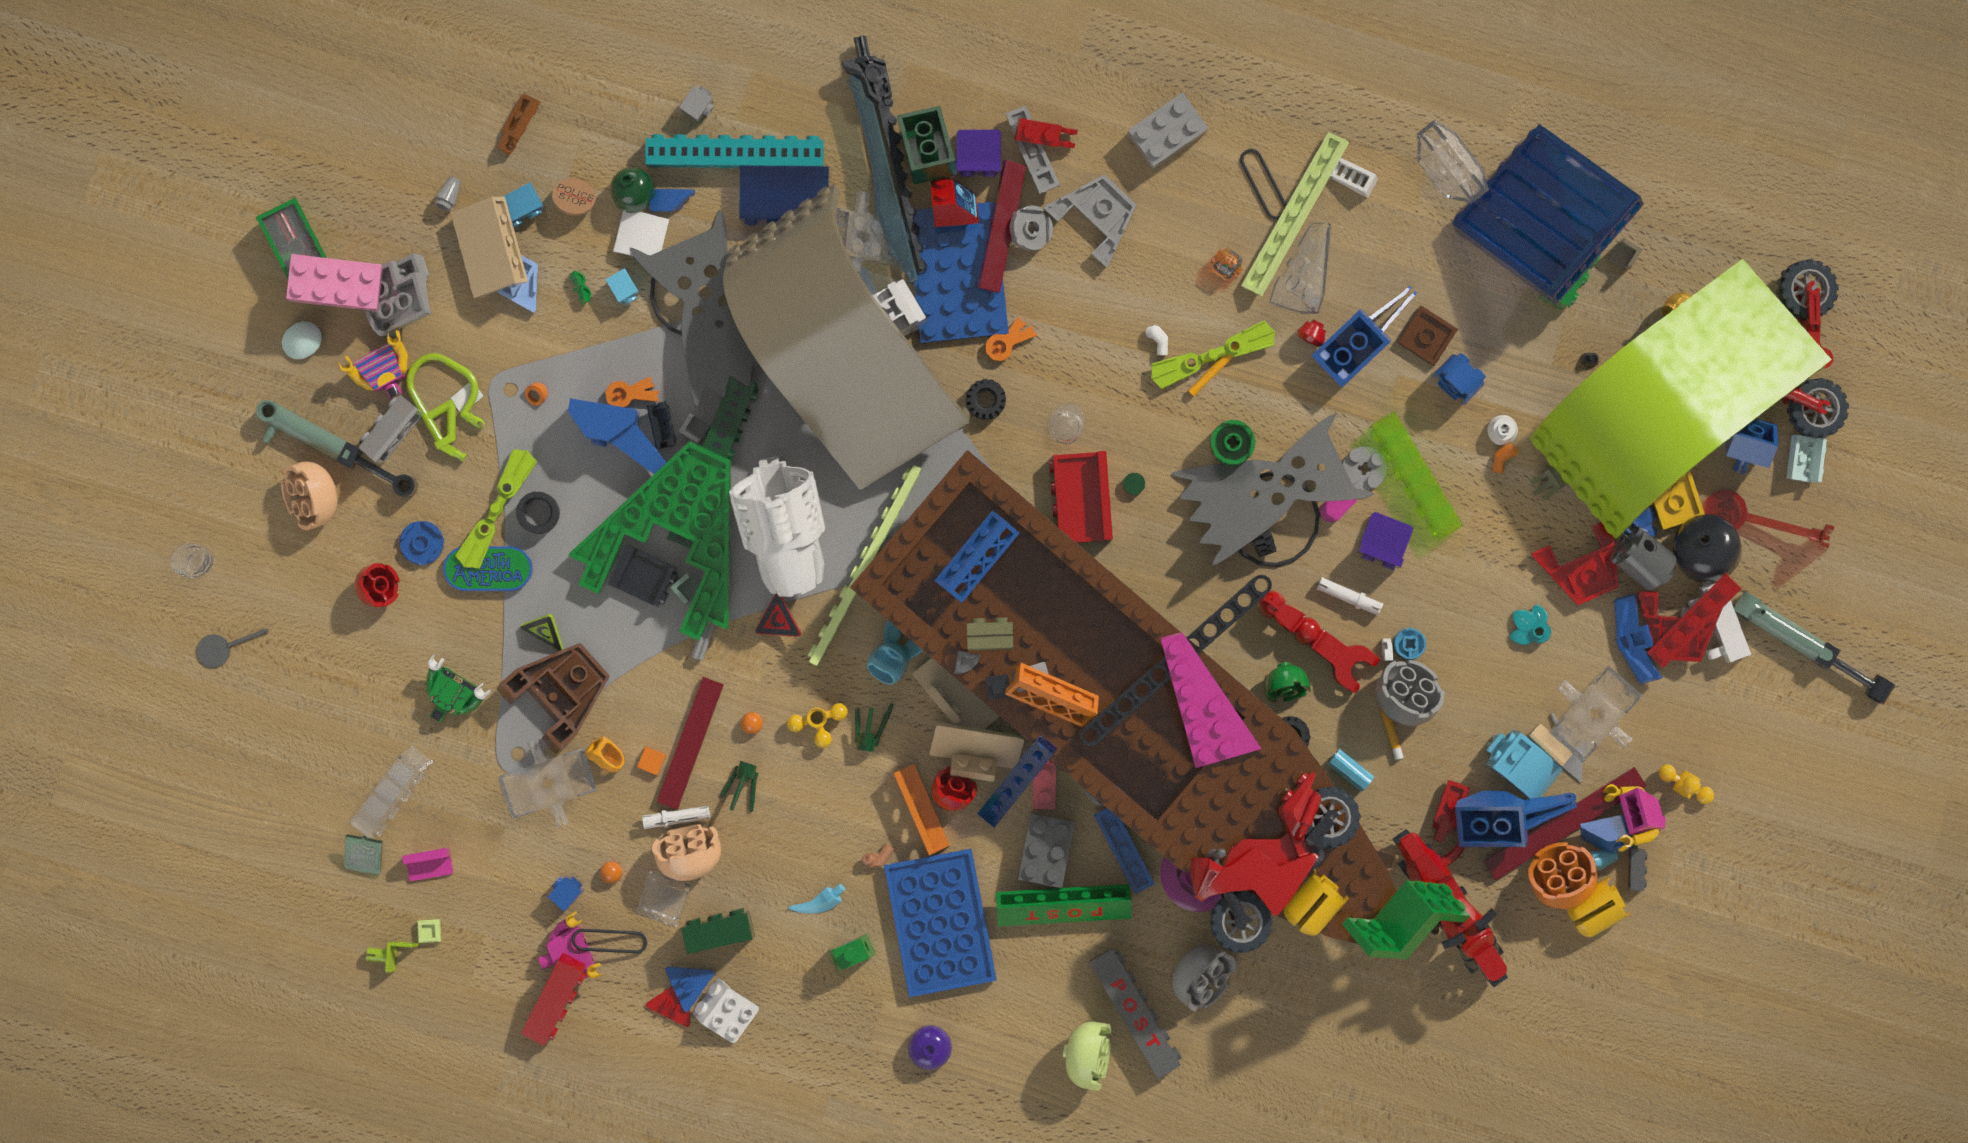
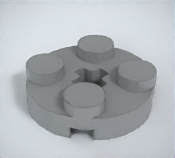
(1019, 228)
(1374, 461)

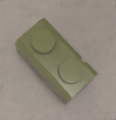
(989, 635)

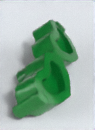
(583, 291)

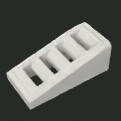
(1372, 178)

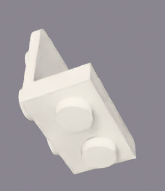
(725, 1011)

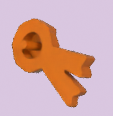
(1000, 346)
(621, 393)

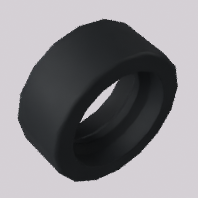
(550, 524)

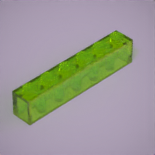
(1416, 476)

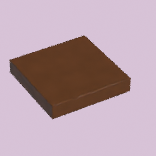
(1427, 336)

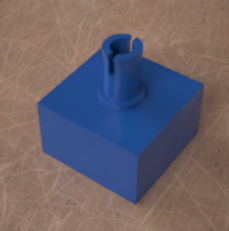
(1753, 445)

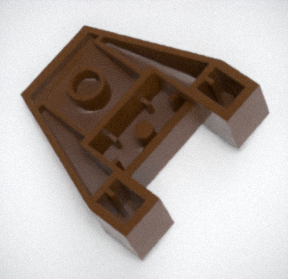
(563, 686)

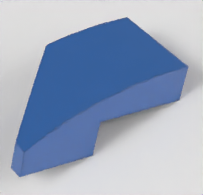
(669, 199)

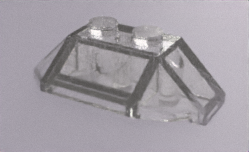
(1450, 163)

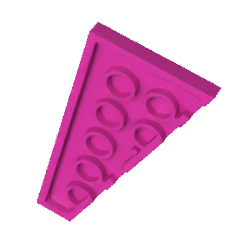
(1209, 718)

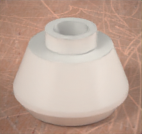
(1496, 428)

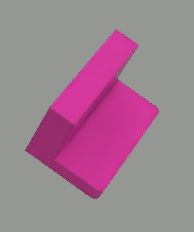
(428, 864)

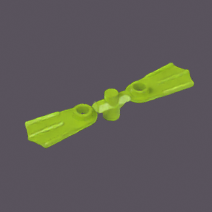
(1250, 340)
(477, 543)

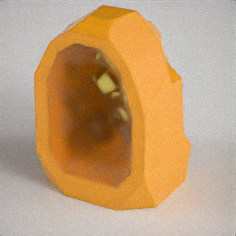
(605, 754)

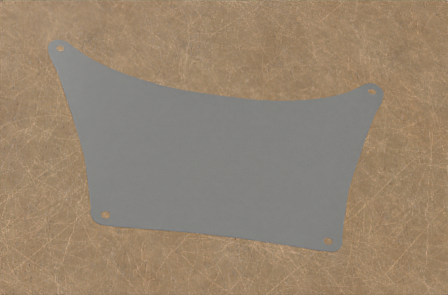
(596, 480)

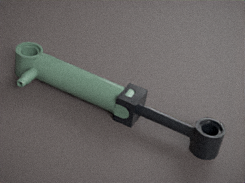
(326, 443)
(1818, 651)

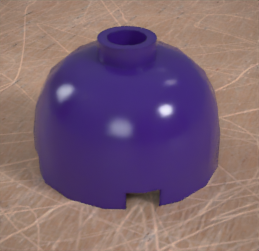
(929, 1047)

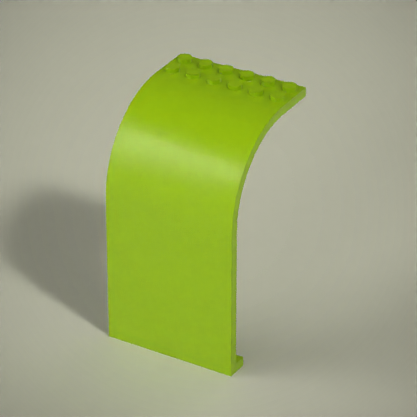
(1676, 395)

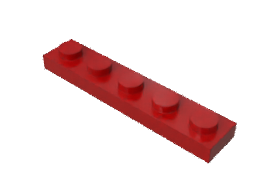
(1694, 620)

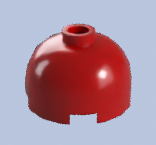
(377, 585)
(952, 791)

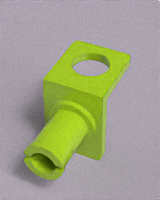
(388, 955)

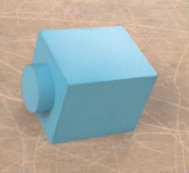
(623, 287)

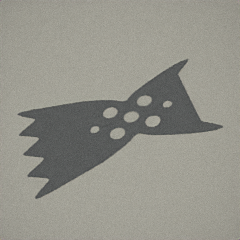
(708, 350)
(1241, 518)

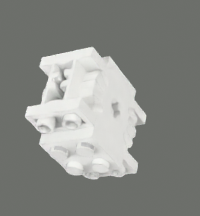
(901, 307)

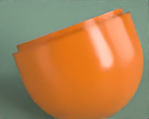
(540, 389)
(751, 723)
(611, 872)

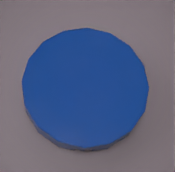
(421, 542)

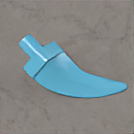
(823, 902)

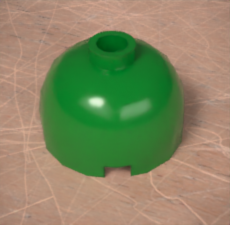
(1286, 682)

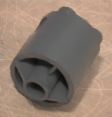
(1644, 559)

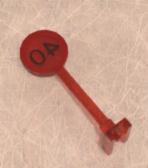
(1734, 509)

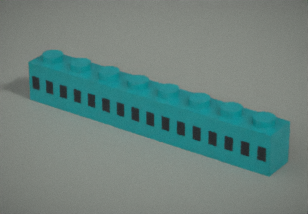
(731, 153)

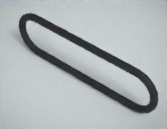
(1254, 186)
(609, 950)

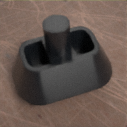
(1590, 359)

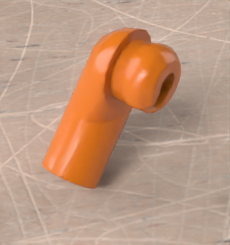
(1502, 455)

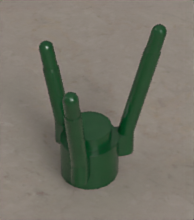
(866, 740)
(745, 772)

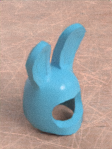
(890, 659)

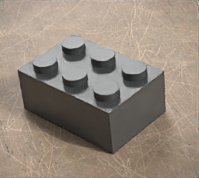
(1046, 850)

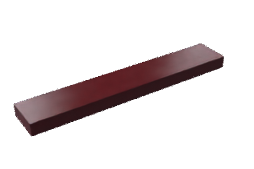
(999, 231)
(690, 743)

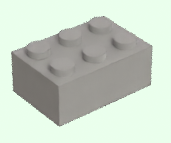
(1167, 131)

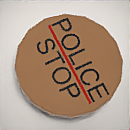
(573, 197)

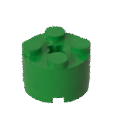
(1243, 435)

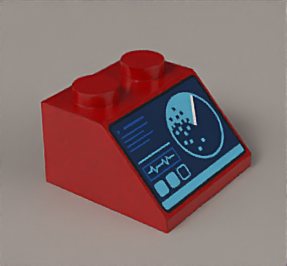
(953, 203)

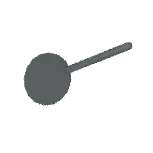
(215, 649)

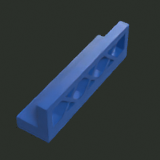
(974, 554)

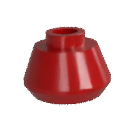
(1312, 333)

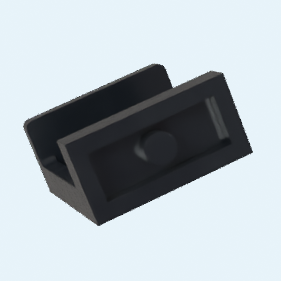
(643, 576)

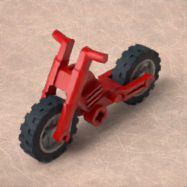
(1808, 309)

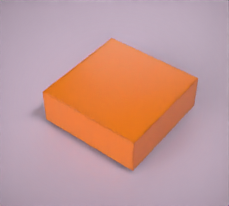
(651, 760)

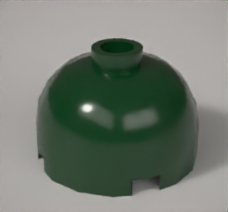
(632, 189)

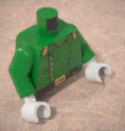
(451, 691)

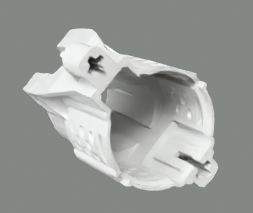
(781, 525)

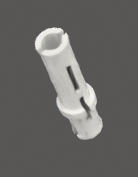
(1350, 596)
(676, 817)

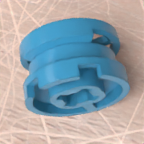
(1409, 643)

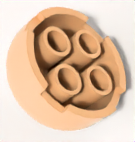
(320, 492)
(689, 863)

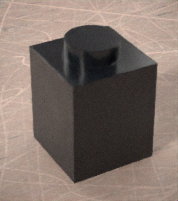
(996, 686)

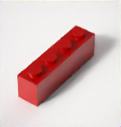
(553, 999)

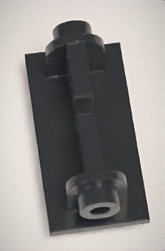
(659, 419)

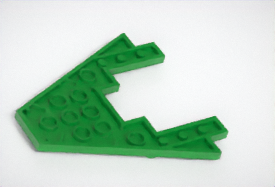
(690, 500)

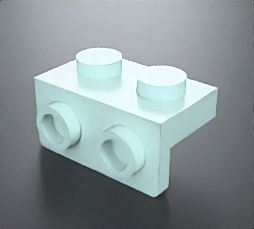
(1806, 459)

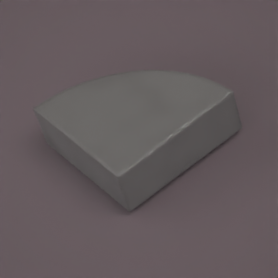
(966, 662)

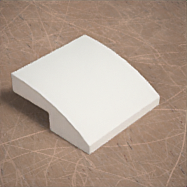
(640, 232)

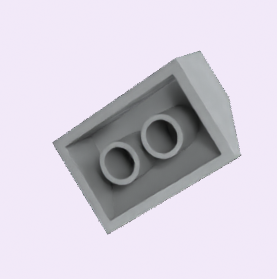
(390, 430)

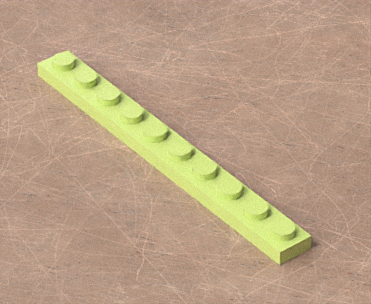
(868, 554)

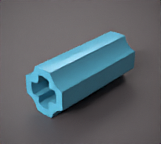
(1350, 770)

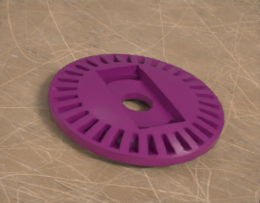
(1181, 891)

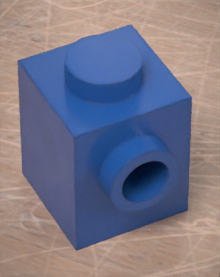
(566, 892)

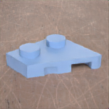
(526, 293)

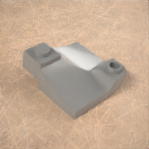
(402, 295)

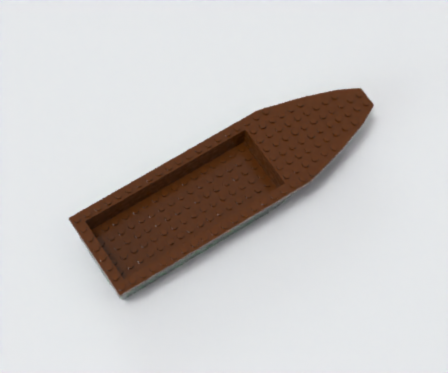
(1102, 641)

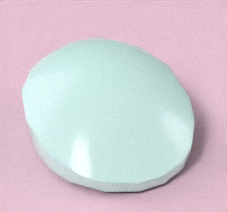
(301, 340)

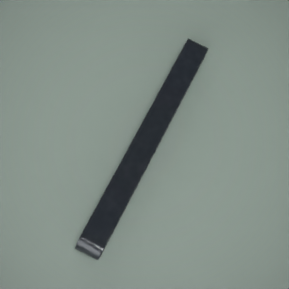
(1197, 634)

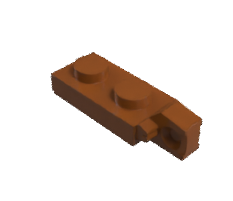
(517, 123)

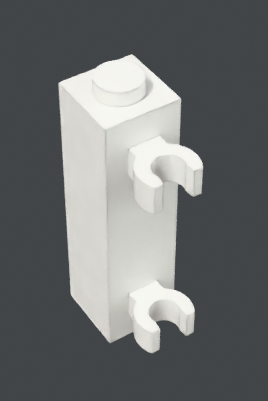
(1727, 630)

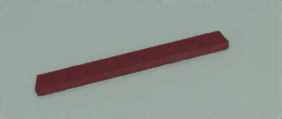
(1560, 826)

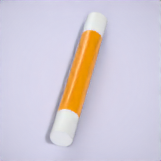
(1391, 732)

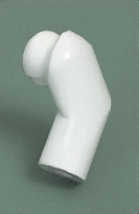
(1160, 337)

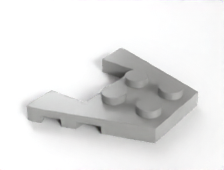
(1104, 207)

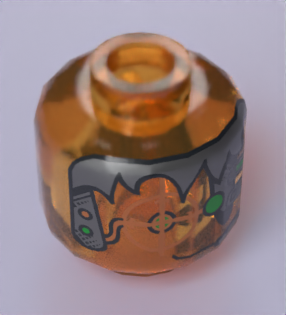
(1227, 264)

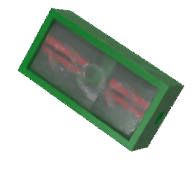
(289, 233)

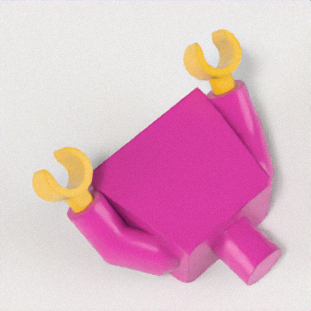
(561, 941)

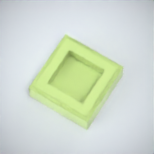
(429, 930)

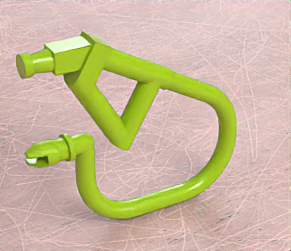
(443, 443)

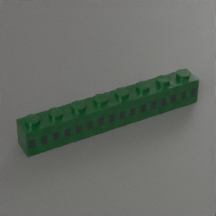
(726, 428)

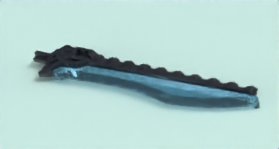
(873, 100)

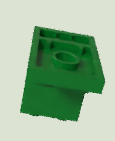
(1406, 920)

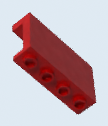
(1082, 496)

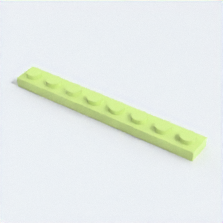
(1295, 214)

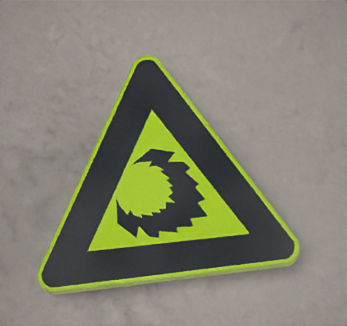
(545, 630)

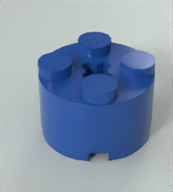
(1459, 378)

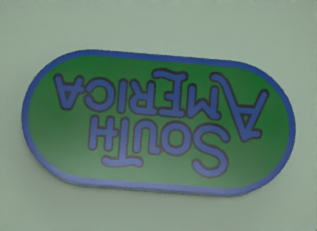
(502, 570)

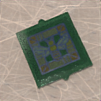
(363, 854)

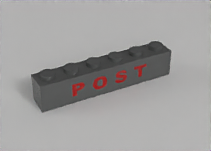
(1135, 1013)

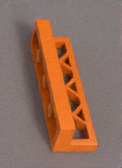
(1056, 693)
(921, 809)

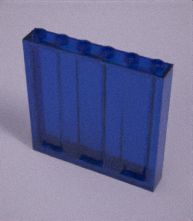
(1548, 214)

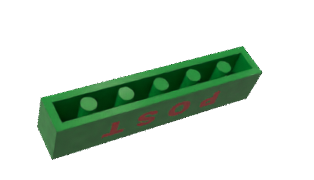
(1063, 905)

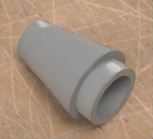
(447, 196)

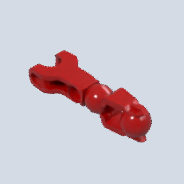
(1308, 632)

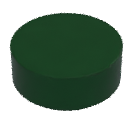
(1134, 483)

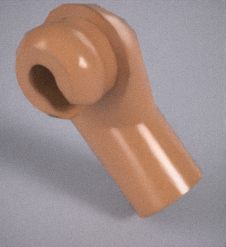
(878, 859)

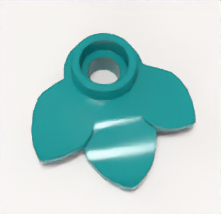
(1528, 623)

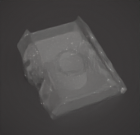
(663, 899)

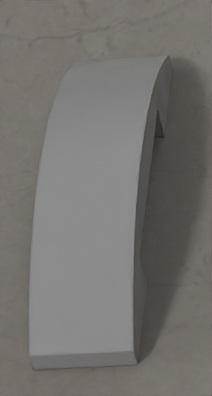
(1034, 155)

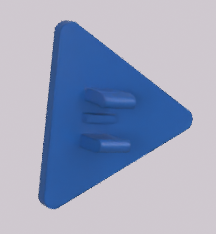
(688, 983)

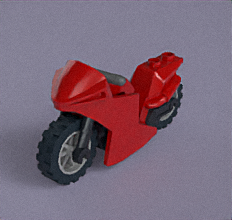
(1272, 867)

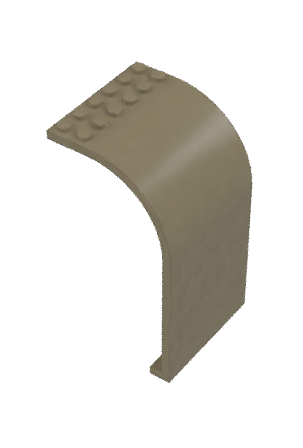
(834, 344)

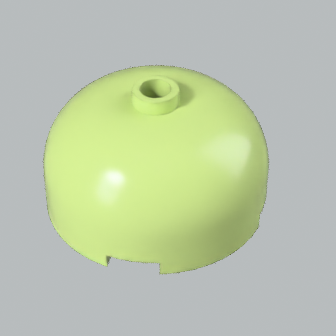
(1088, 1054)

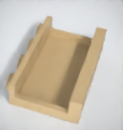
(489, 246)

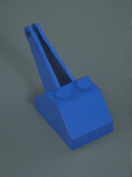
(1356, 343)
(618, 427)
(1503, 818)

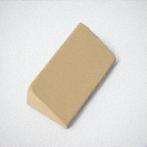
(1550, 745)

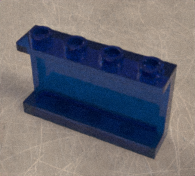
(774, 190)

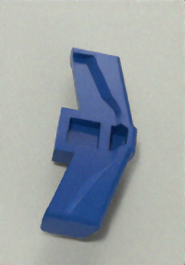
(1634, 639)

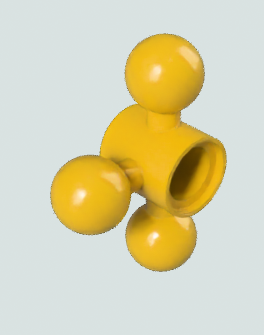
(822, 738)
(1686, 784)

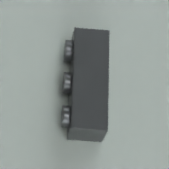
(1637, 869)

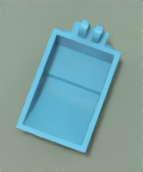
(1522, 763)

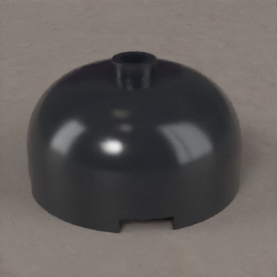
(1707, 547)

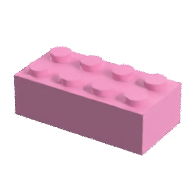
(334, 282)

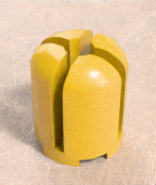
(1321, 912)
(1602, 917)

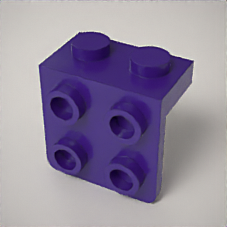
(978, 152)
(1385, 540)

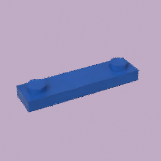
(1124, 850)

